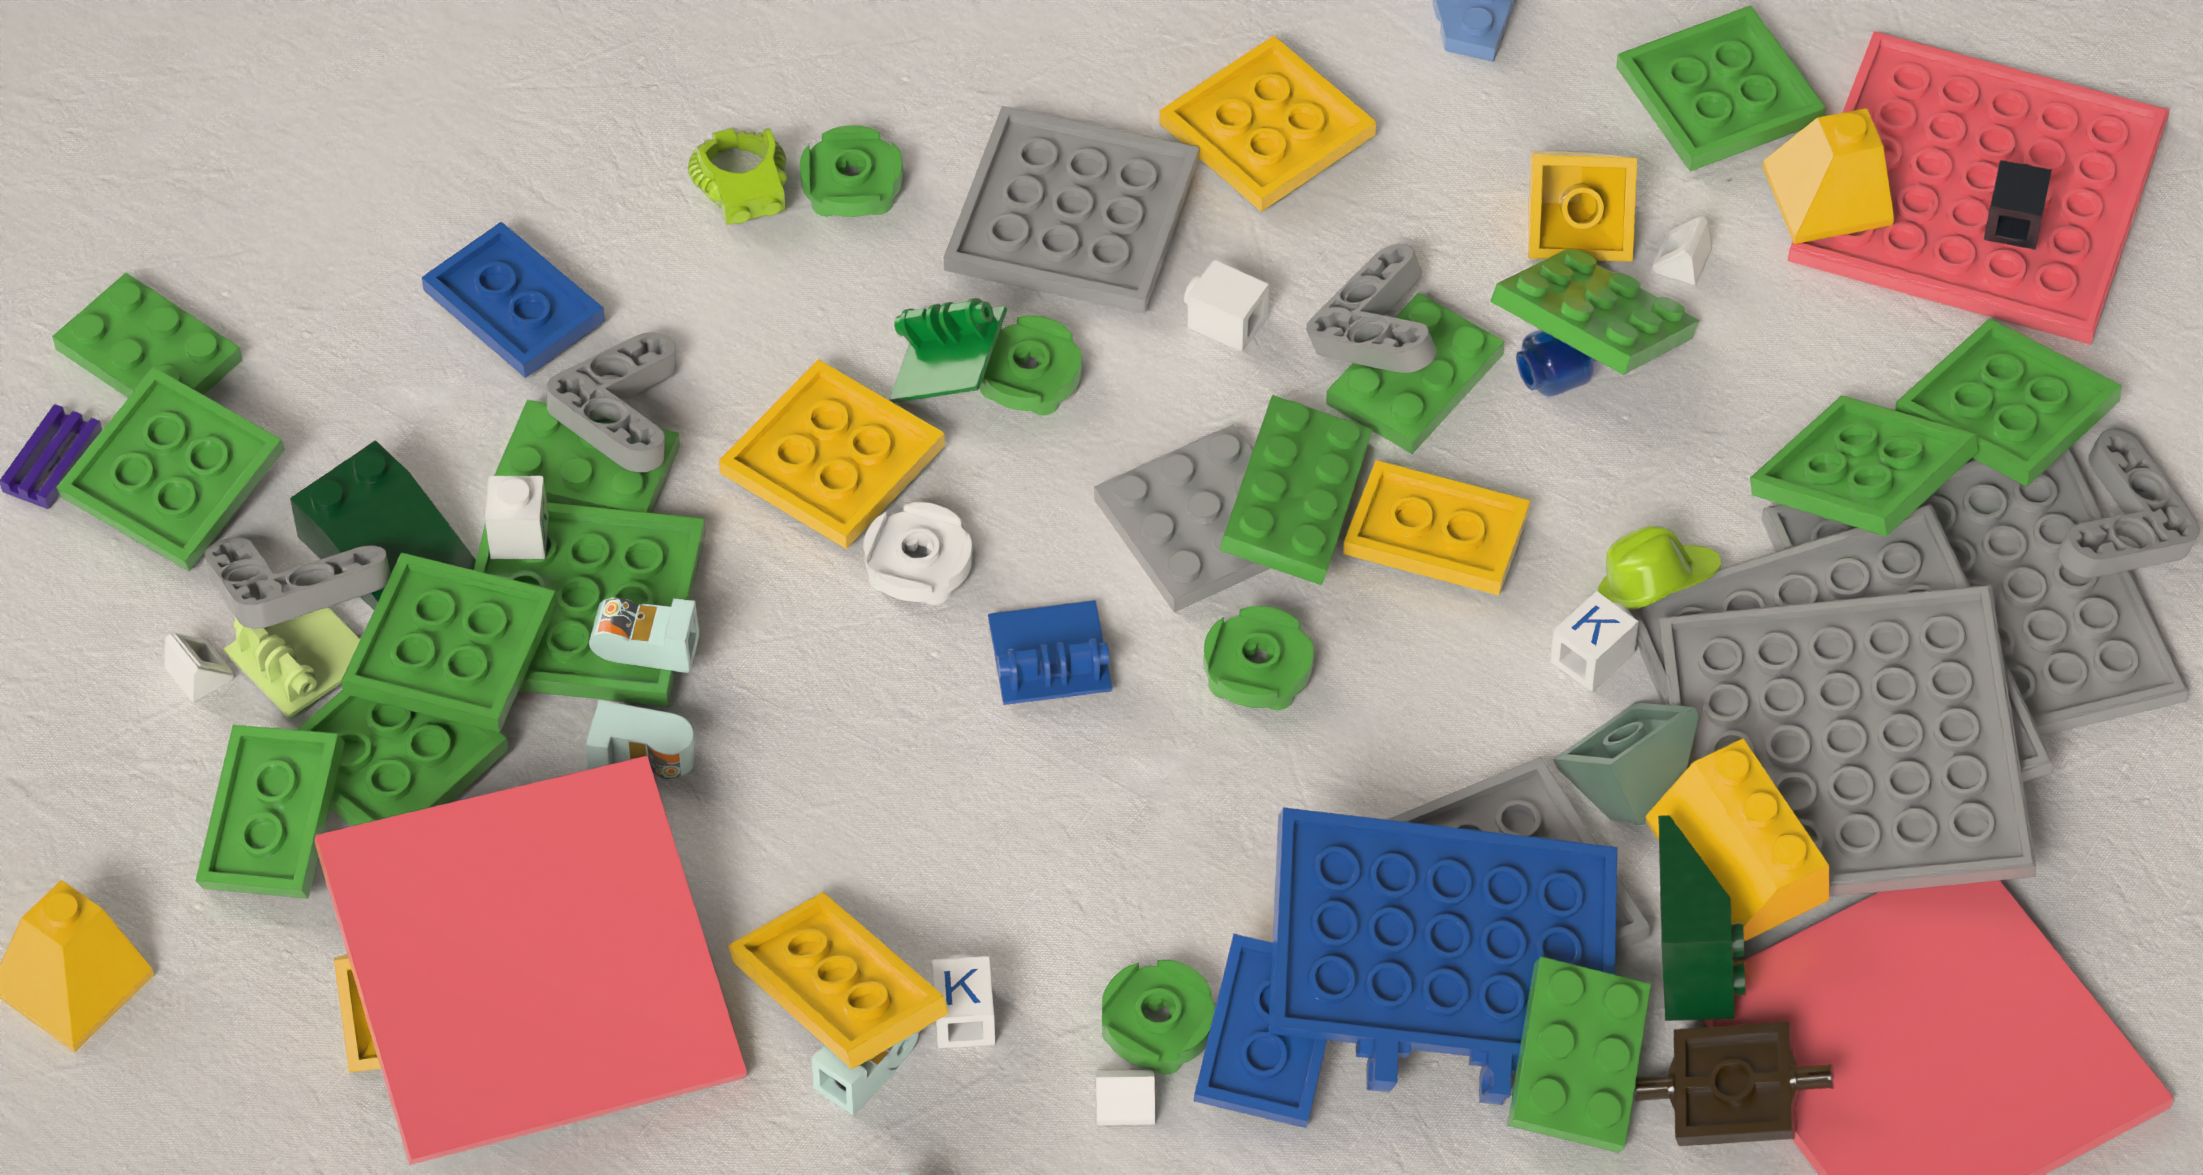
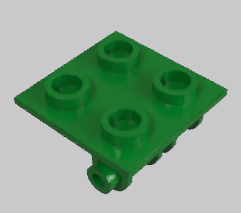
(946, 348)

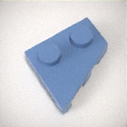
(1473, 25)

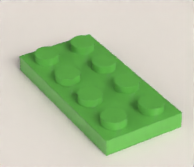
(1296, 490)

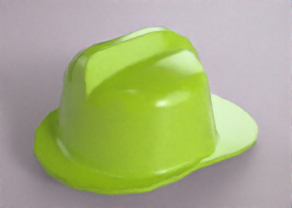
(1653, 565)

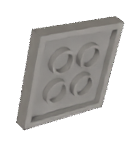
(1178, 513)

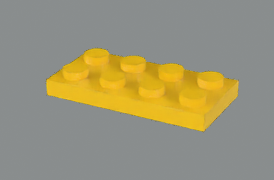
(838, 980)

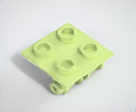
(295, 658)

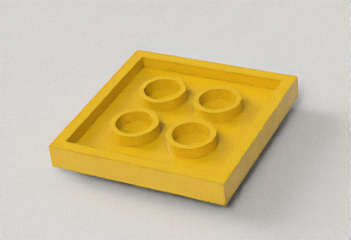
(1267, 123)
(832, 453)

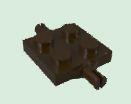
(1734, 1083)

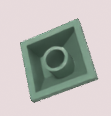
(1632, 759)

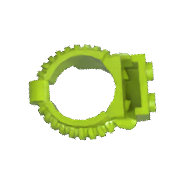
(745, 193)

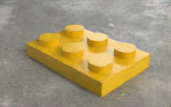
(1437, 527)

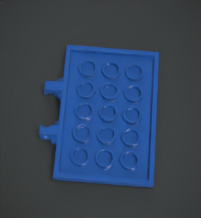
(1427, 936)

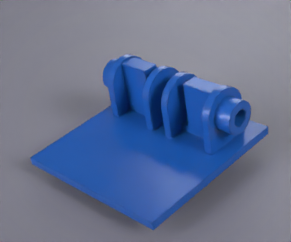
(1050, 652)

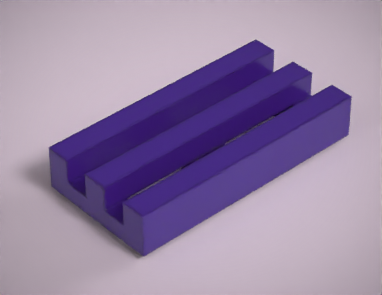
(43, 452)

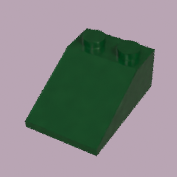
(375, 504)
(1696, 934)

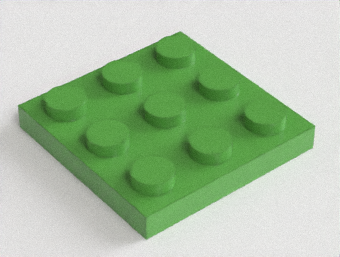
(1720, 88)
(1595, 310)
(2014, 397)
(1864, 465)
(171, 468)
(449, 642)
(400, 758)

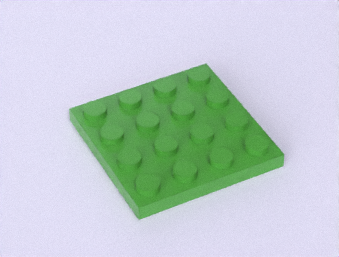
(596, 558)

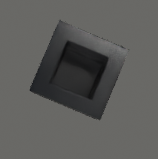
(2017, 204)

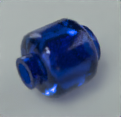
(1552, 364)

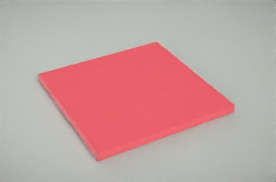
(1943, 137)
(529, 959)
(1946, 1039)

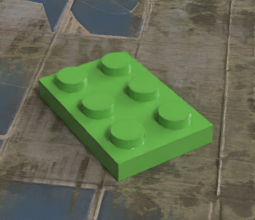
(138, 329)
(1414, 404)
(575, 469)
(269, 811)
(1579, 1054)

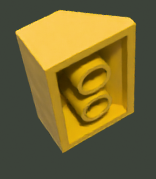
(1746, 838)

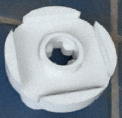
(924, 578)

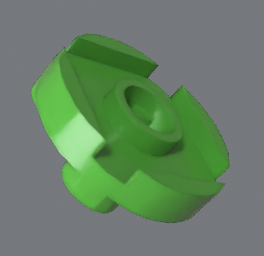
(855, 195)
(1035, 388)
(1254, 684)
(1157, 1044)

